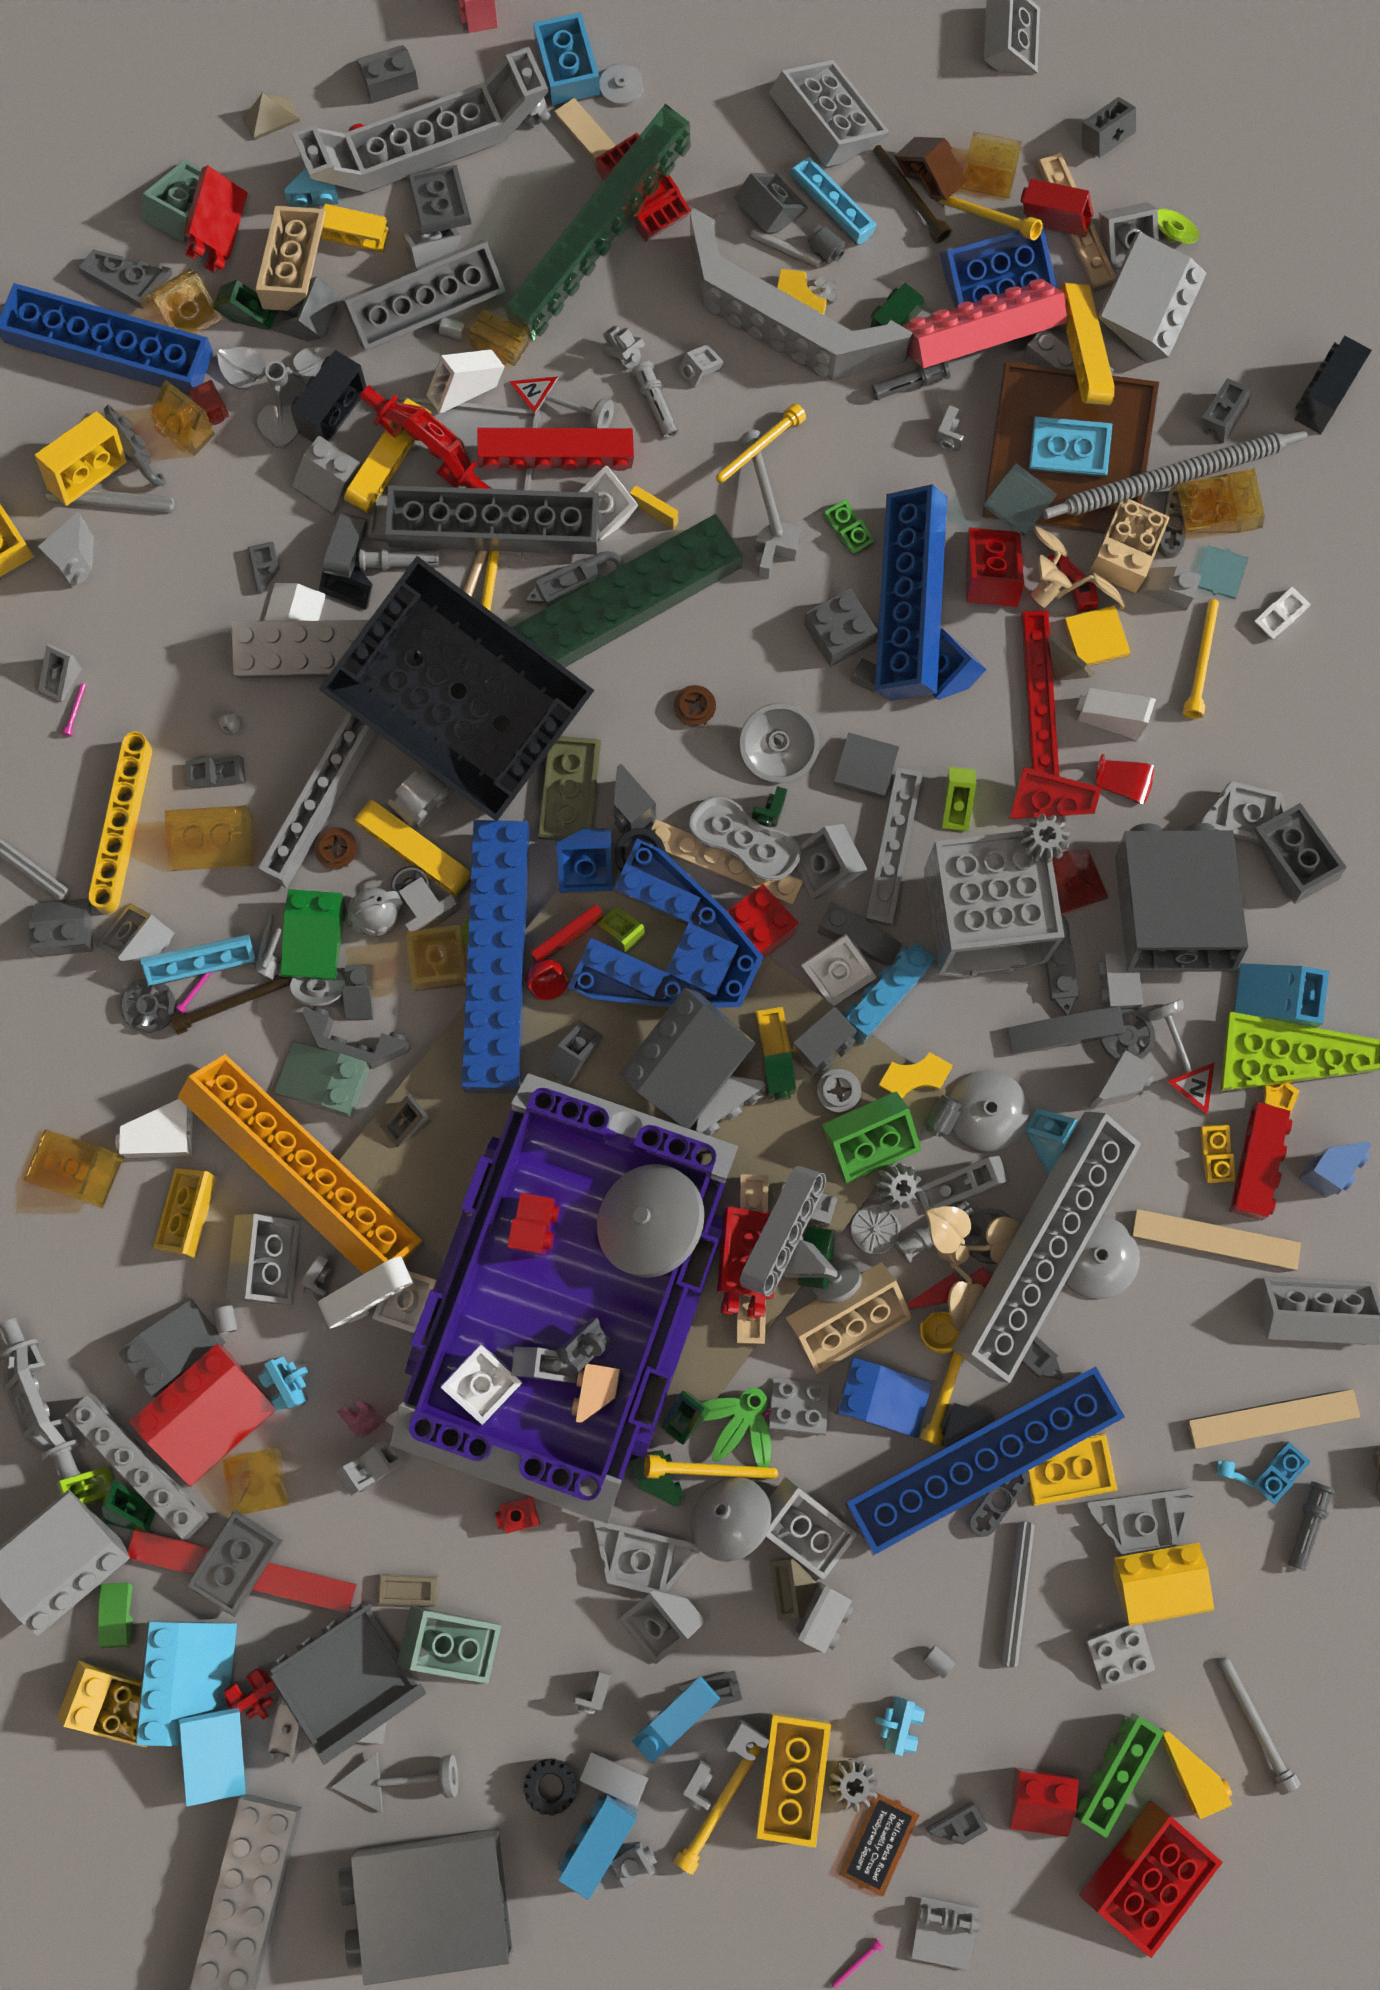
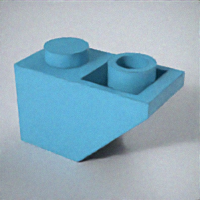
(310, 192)

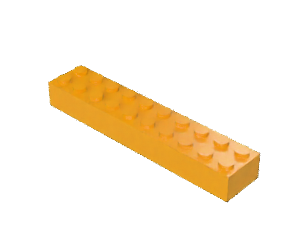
(297, 1166)

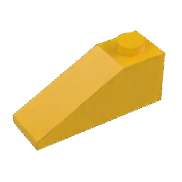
(1200, 1784)

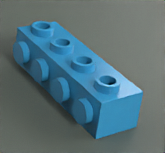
(889, 991)

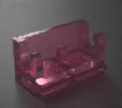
(362, 1421)

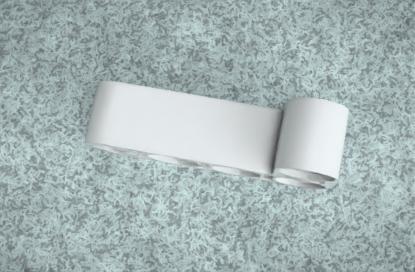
(363, 1293)

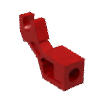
(1083, 601)

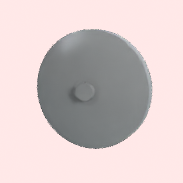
(650, 1220)

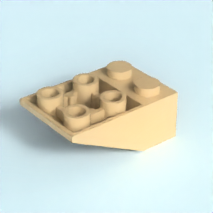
(1129, 545)

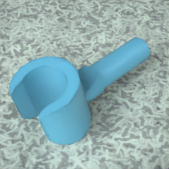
(1226, 1470)

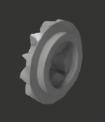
(847, 1081)

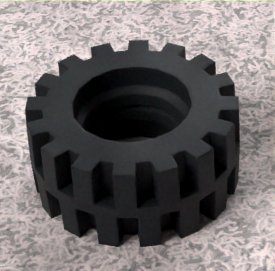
(556, 1805)

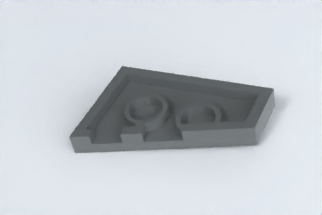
(124, 277)

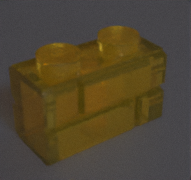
(500, 336)

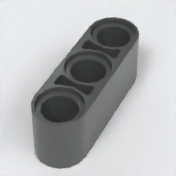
(344, 545)

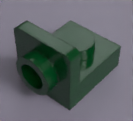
(774, 804)

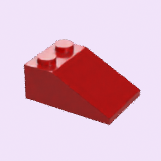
(994, 567)

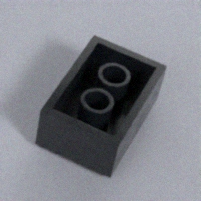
(1331, 383)
(328, 397)

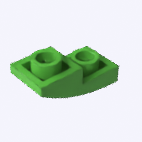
(848, 527)
(114, 1616)

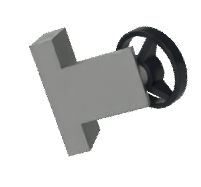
(421, 901)

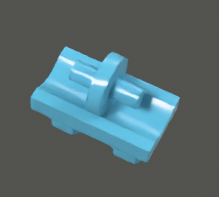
(288, 1382)
(896, 1726)

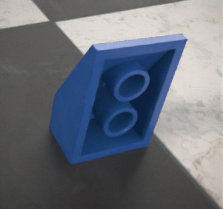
(884, 1397)

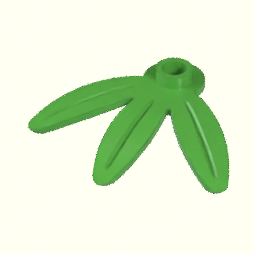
(744, 1416)

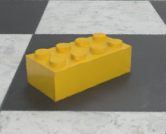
(793, 1779)

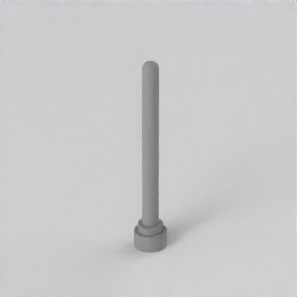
(748, 439)
(1285, 1779)

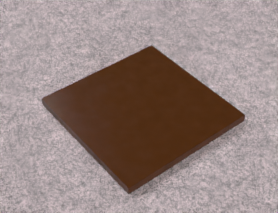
(1055, 393)

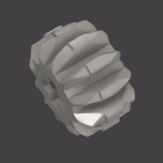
(1056, 840)
(898, 1175)
(857, 1795)

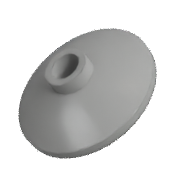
(317, 991)

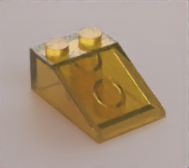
(73, 1168)

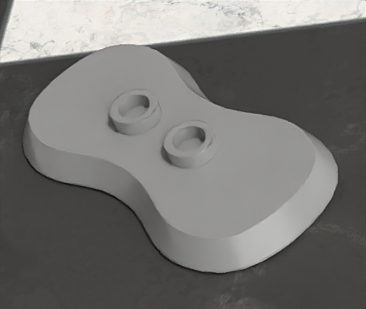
(727, 827)

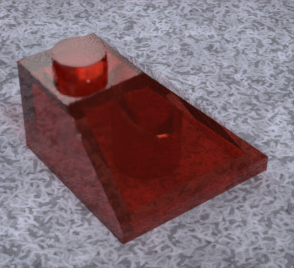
(1077, 880)

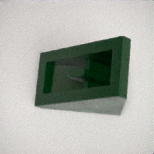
(685, 1417)
(126, 1508)

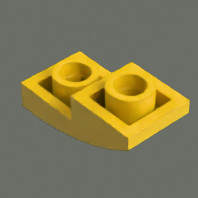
(1216, 1153)

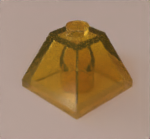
(255, 1481)

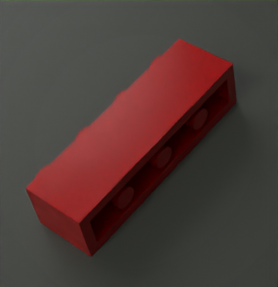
(1261, 1161)

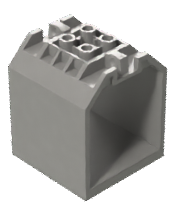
(991, 905)

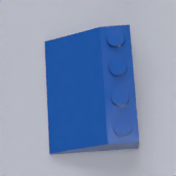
(996, 265)

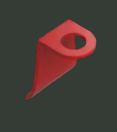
(1125, 778)

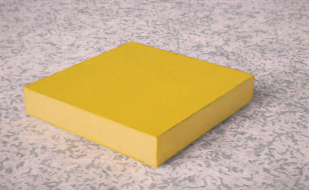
(1097, 636)

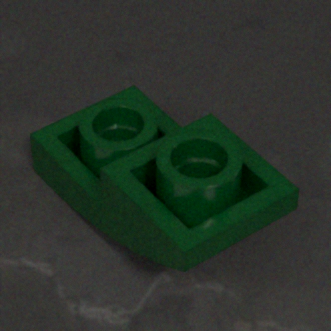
(824, 1241)

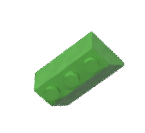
(872, 1137)

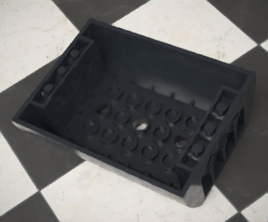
(463, 646)

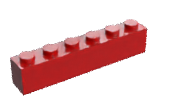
(555, 448)

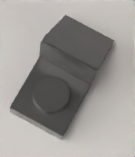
(359, 992)

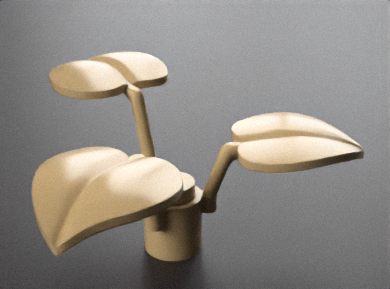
(1053, 579)
(947, 1229)

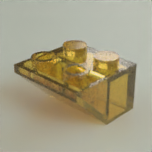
(991, 164)

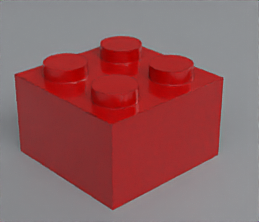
(764, 920)

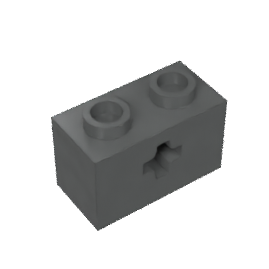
(1109, 127)

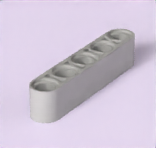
(783, 1230)

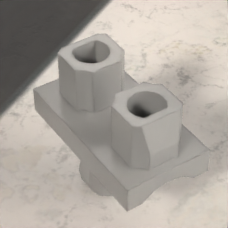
(623, 346)

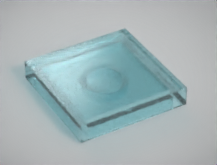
(1020, 500)

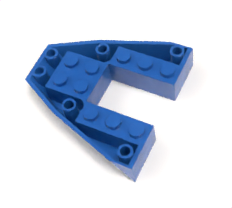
(711, 955)

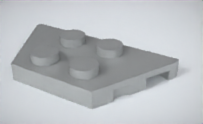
(1243, 809)
(1144, 1520)
(642, 1558)

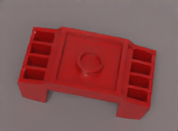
(661, 209)

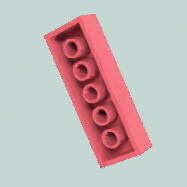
(986, 322)

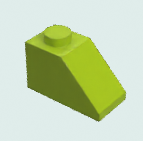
(958, 798)

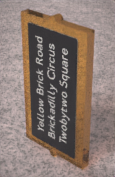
(879, 1844)

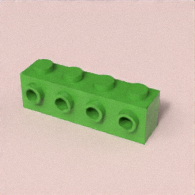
(1119, 1774)

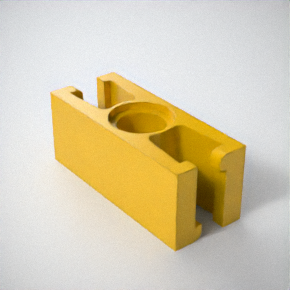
(354, 228)

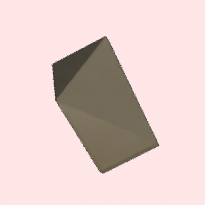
(270, 115)
(1065, 662)
(792, 1588)

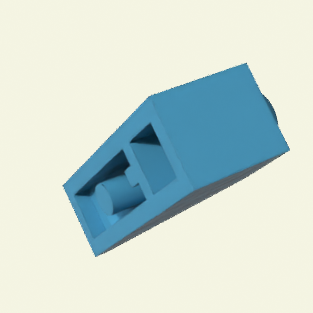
(675, 1719)

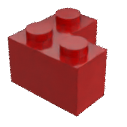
(533, 1224)

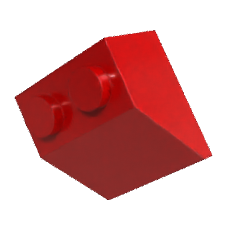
(1043, 1802)

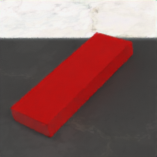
(567, 934)

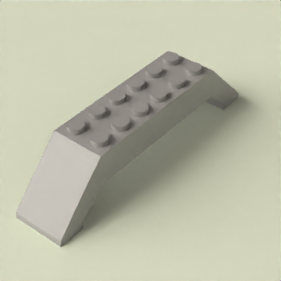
(426, 133)
(786, 321)

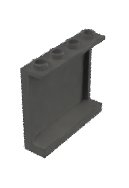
(344, 1683)

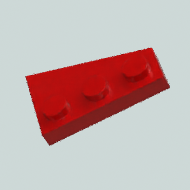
(1052, 795)

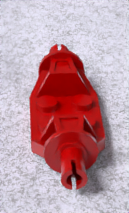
(426, 428)

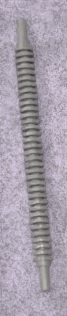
(1174, 474)

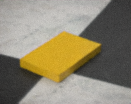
(1074, 1473)

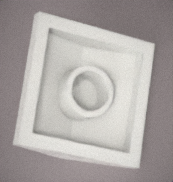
(614, 501)
(294, 603)
(839, 970)
(406, 1306)
(481, 1384)

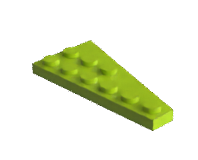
(1281, 1052)

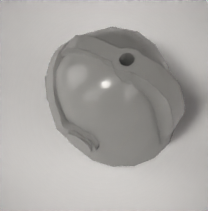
(374, 911)

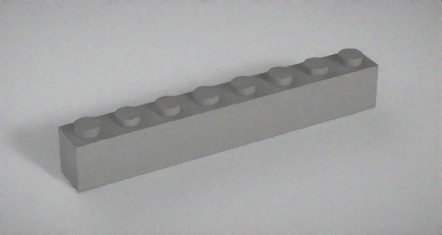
(316, 801)

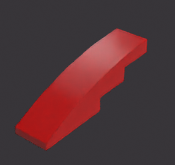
(939, 1292)

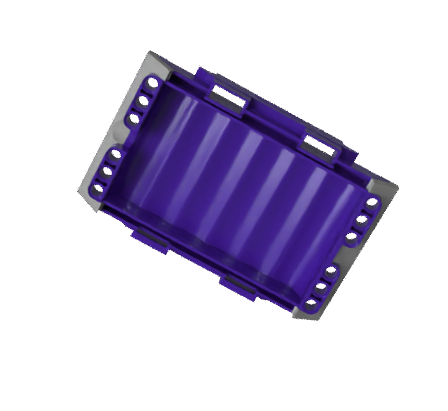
(541, 1301)

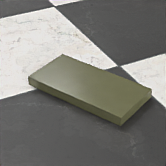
(569, 787)

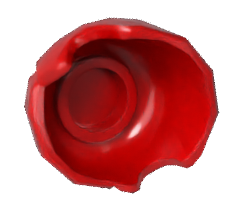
(547, 980)

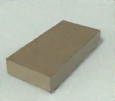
(408, 1590)

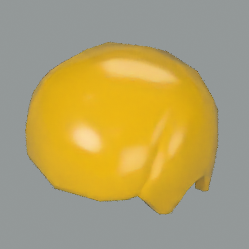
(938, 1332)

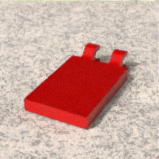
(214, 218)
(739, 1235)

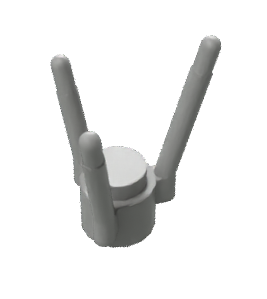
(266, 963)

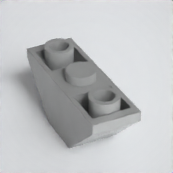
(728, 1103)

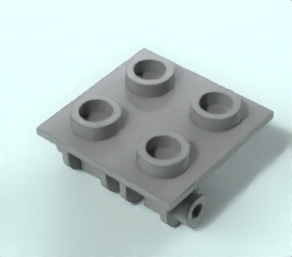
(799, 1406)
(1120, 1654)
(945, 1933)

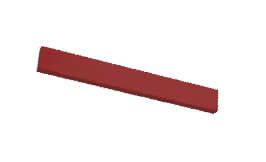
(1039, 692)
(275, 1579)

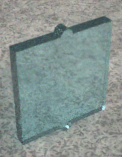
(1222, 571)

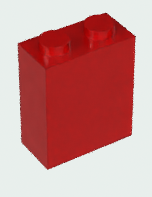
(1058, 206)

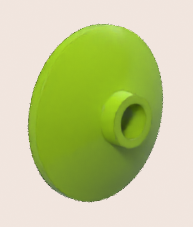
(1177, 227)

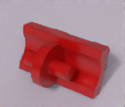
(261, 1686)

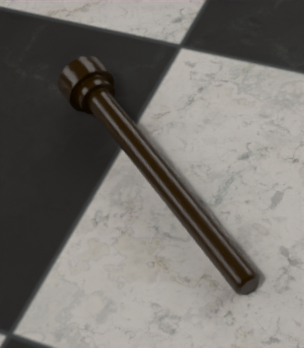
(938, 229)
(183, 1021)

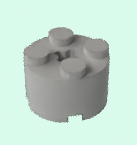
(418, 797)

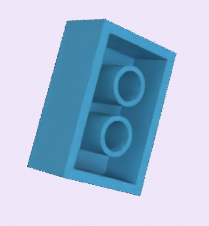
(566, 58)
(596, 1845)

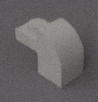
(770, 546)
(370, 1467)

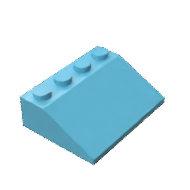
(182, 1676)

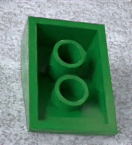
(312, 934)

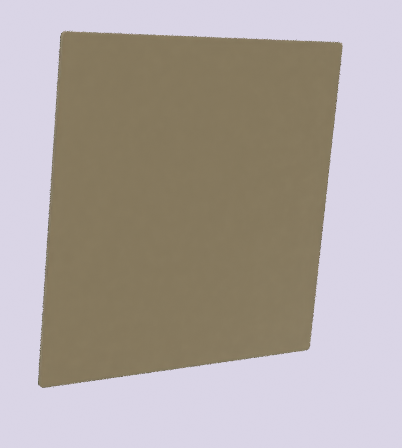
(433, 1169)

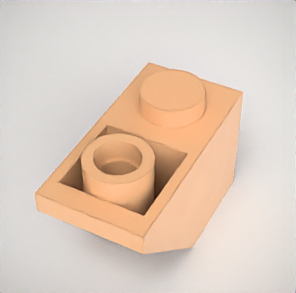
(597, 1390)

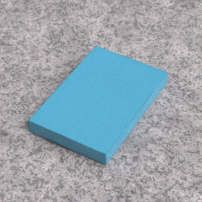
(1070, 446)
(212, 1756)

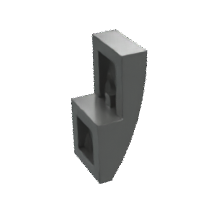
(215, 772)

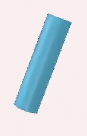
(833, 200)
(198, 959)

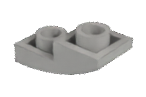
(614, 1779)

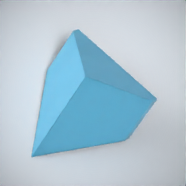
(1049, 1135)

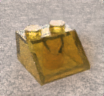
(185, 303)
(181, 420)

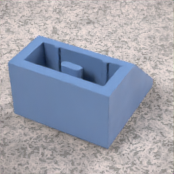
(1333, 1168)

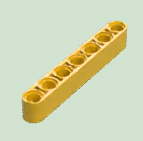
(1087, 345)
(125, 834)

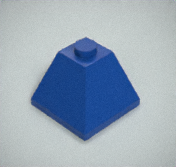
(956, 667)
(585, 861)

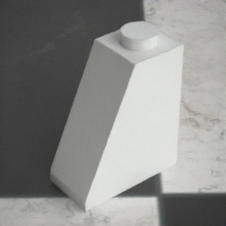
(463, 378)
(1116, 711)
(158, 1133)

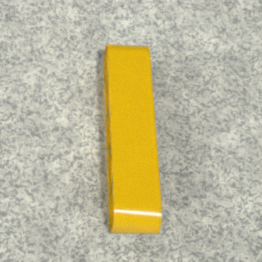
(379, 468)
(413, 847)

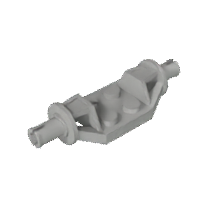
(32, 1414)

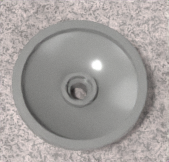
(779, 760)
(988, 1130)
(1111, 1276)
(739, 1527)

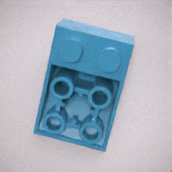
(1282, 993)

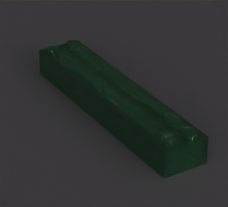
(600, 222)
(634, 592)

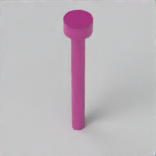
(67, 731)
(181, 1007)
(877, 1945)

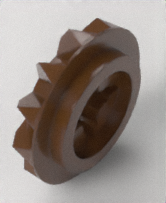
(690, 695)
(327, 839)

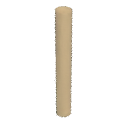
(475, 572)

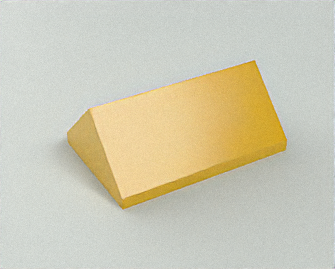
(185, 1212)

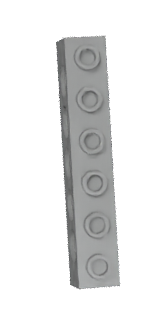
(138, 1467)

